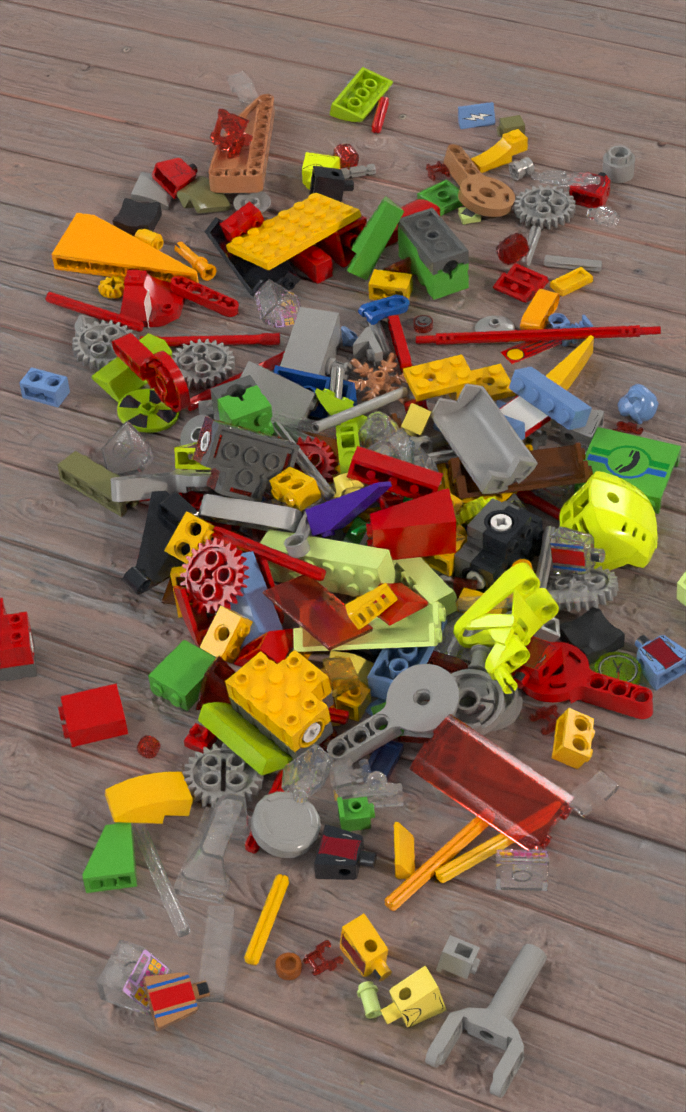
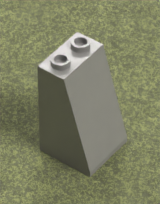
(312, 341)
(281, 392)

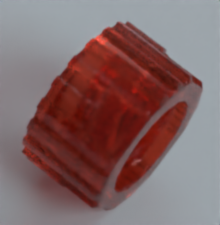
(148, 746)

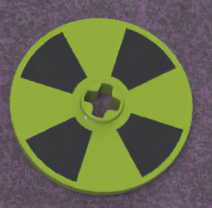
(135, 407)

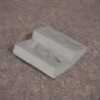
(150, 191)

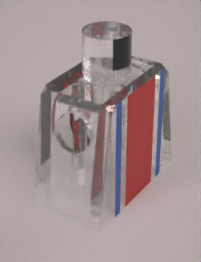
(573, 552)

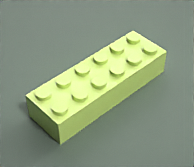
(348, 566)

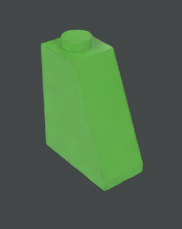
(112, 860)

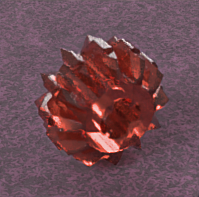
(512, 248)

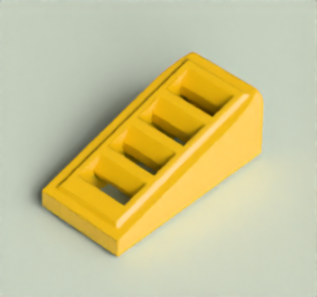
(357, 608)

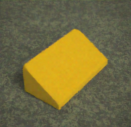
(403, 852)

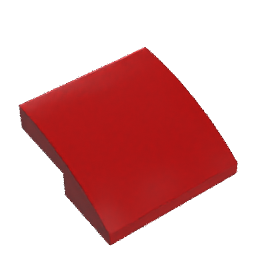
(521, 283)

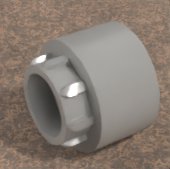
(619, 164)

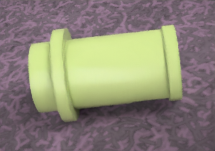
(368, 995)

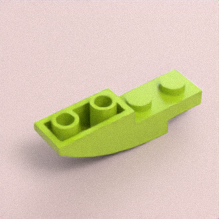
(335, 405)
(347, 443)

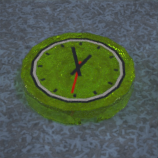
(619, 666)

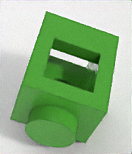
(355, 813)

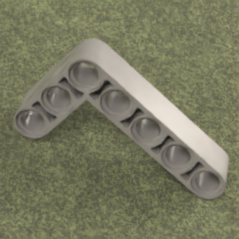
(249, 514)

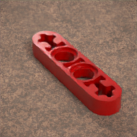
(224, 305)
(399, 342)

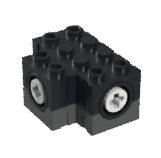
(496, 540)

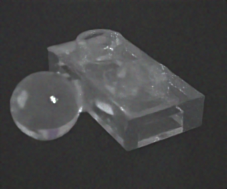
(379, 791)

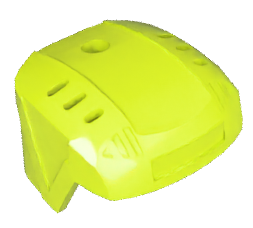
(603, 509)

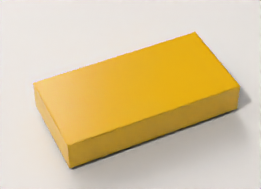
(571, 281)

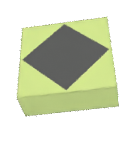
(468, 216)

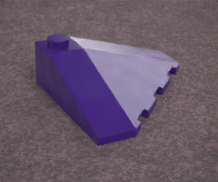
(339, 512)

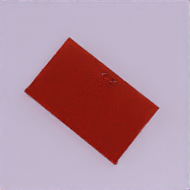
(316, 611)

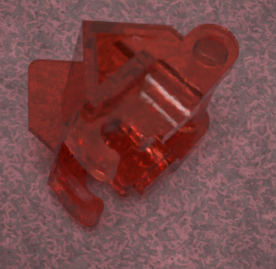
(236, 137)

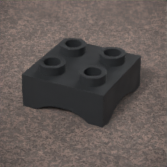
(137, 216)
(592, 635)

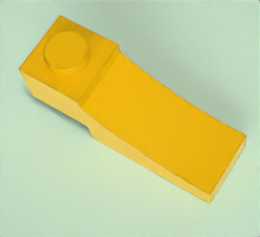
(502, 152)

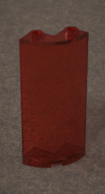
(492, 784)

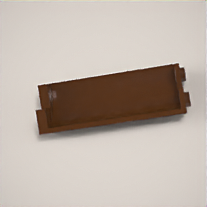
(555, 468)

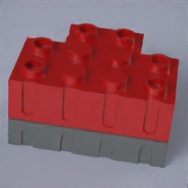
(16, 646)

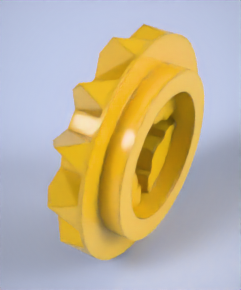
(106, 289)

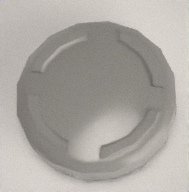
(285, 825)

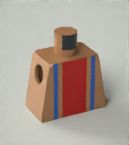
(173, 997)

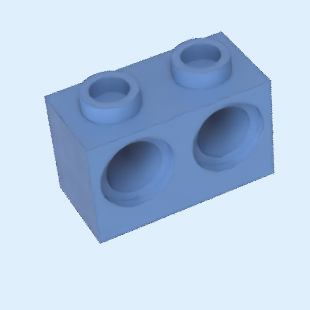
(44, 387)

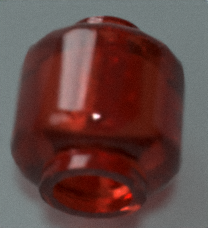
(347, 154)

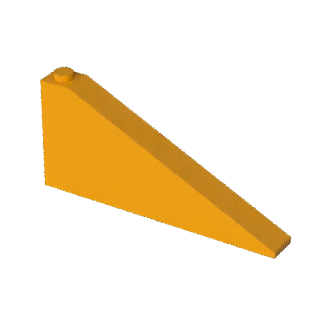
(105, 250)

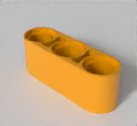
(539, 310)

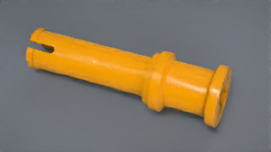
(200, 264)

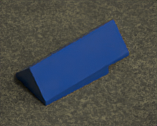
(312, 381)

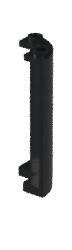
(250, 274)

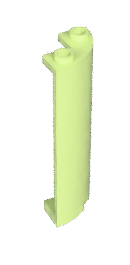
(416, 630)

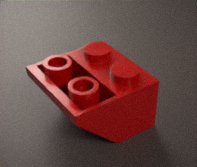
(272, 643)

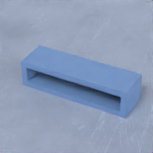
(550, 398)

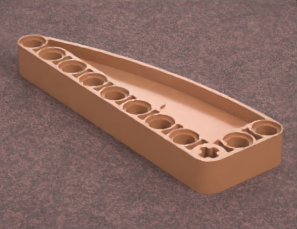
(248, 170)

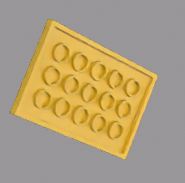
(293, 231)

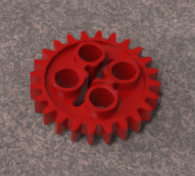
(316, 452)
(214, 575)

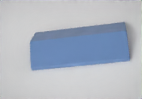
(254, 603)

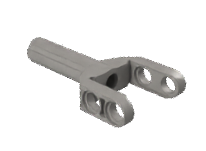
(495, 1022)

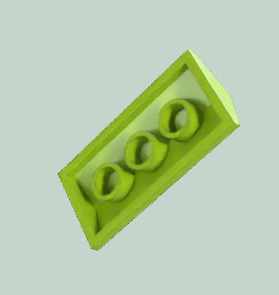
(119, 379)

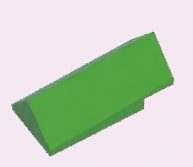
(374, 238)

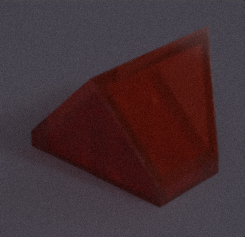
(213, 684)

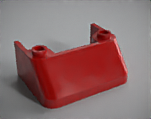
(197, 621)

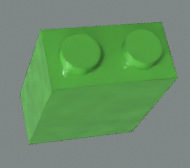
(181, 675)

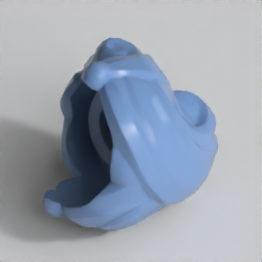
(638, 403)

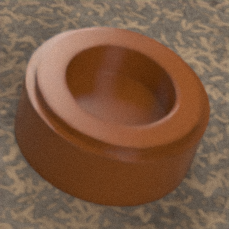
(288, 966)

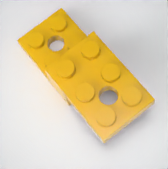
(450, 377)

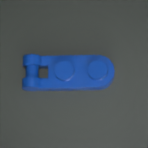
(383, 308)

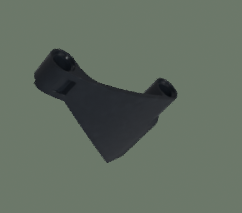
(162, 520)

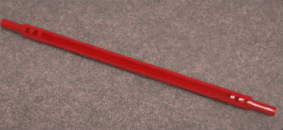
(538, 335)

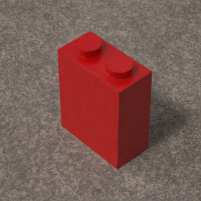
(93, 715)

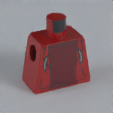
(592, 194)
(542, 663)

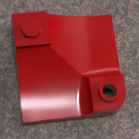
(165, 304)

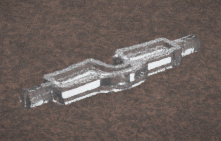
(560, 178)

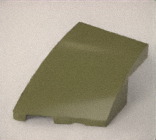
(199, 196)

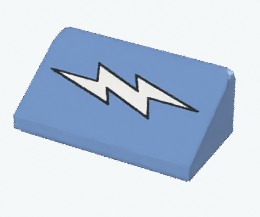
(476, 115)

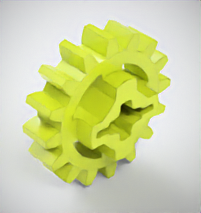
(470, 510)

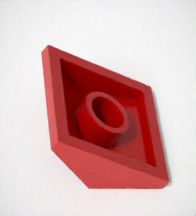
(407, 604)

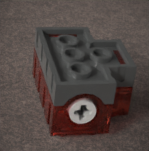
(242, 458)

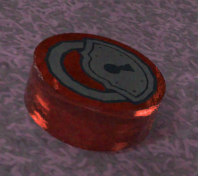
(423, 324)

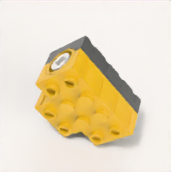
(284, 701)

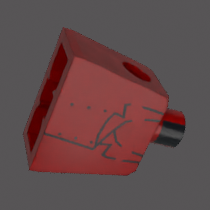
(174, 175)

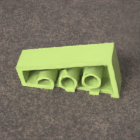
(425, 582)

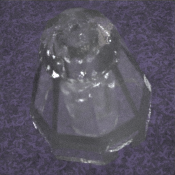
(375, 428)

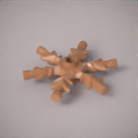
(378, 381)

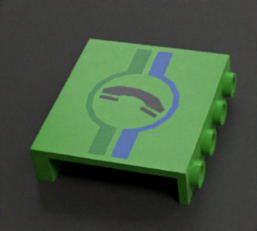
(634, 459)

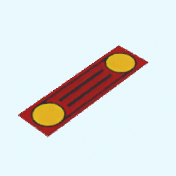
(528, 349)

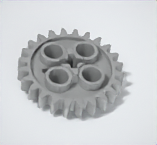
(544, 206)
(94, 343)
(204, 363)
(602, 580)
(204, 775)

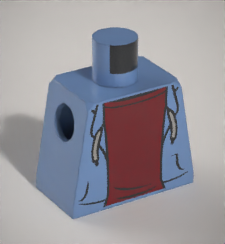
(660, 660)

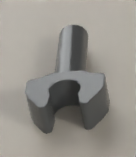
(537, 441)

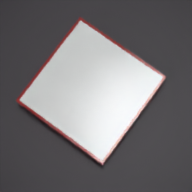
(525, 412)

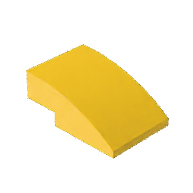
(149, 798)

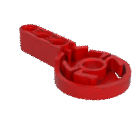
(157, 369)
(591, 687)

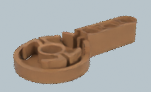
(477, 192)

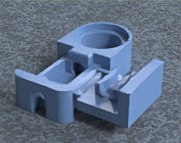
(566, 324)

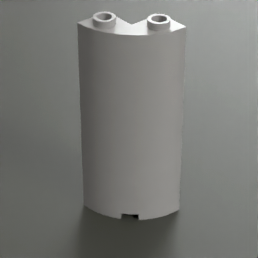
(483, 439)

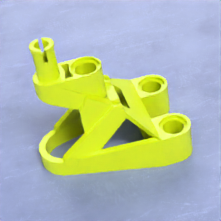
(530, 611)

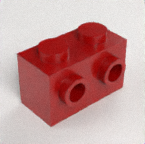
(241, 221)

